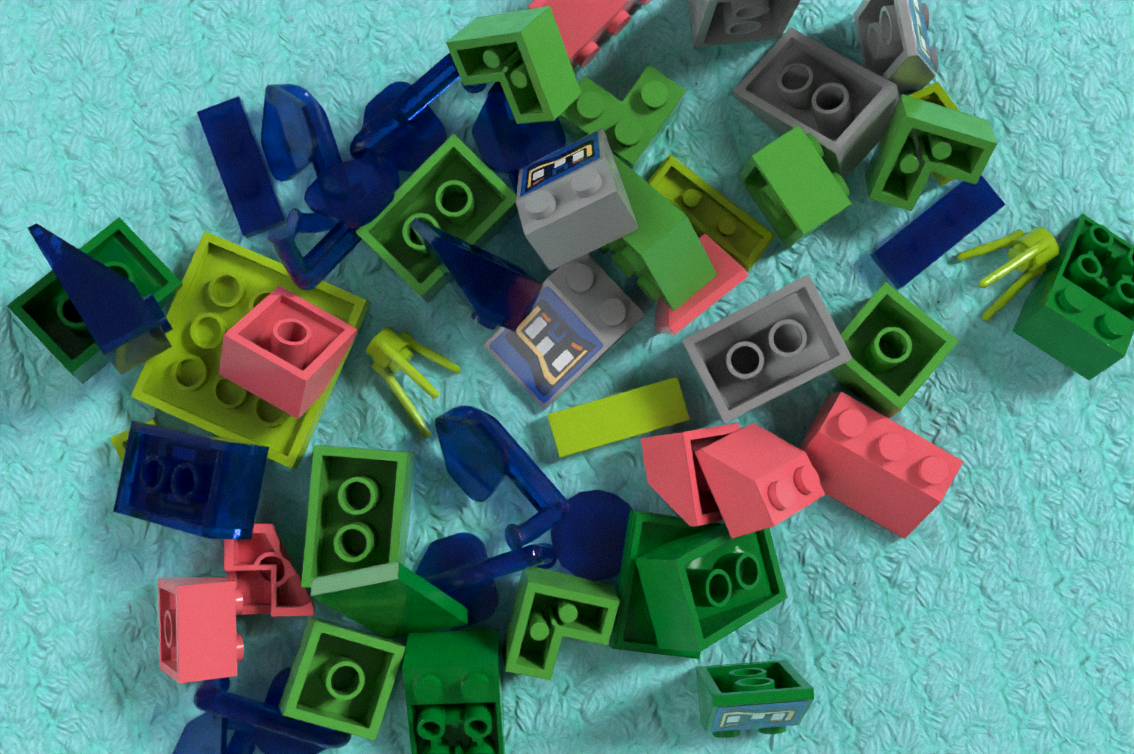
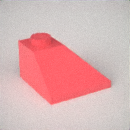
(729, 276)
(677, 474)

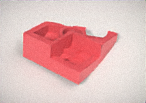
(266, 574)

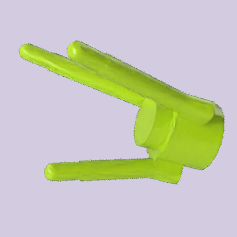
(1027, 253)
(392, 353)

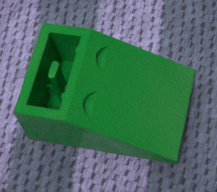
(1083, 301)
(454, 692)

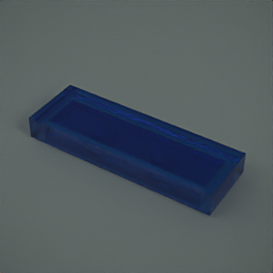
(242, 167)
(936, 231)

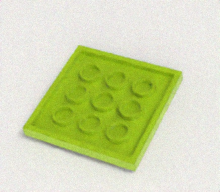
(185, 379)

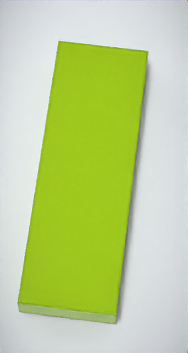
(712, 213)
(618, 417)

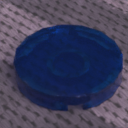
(592, 534)

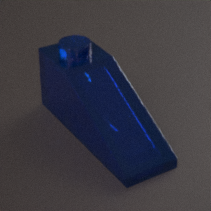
(485, 282)

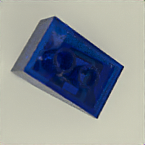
(118, 317)
(191, 481)

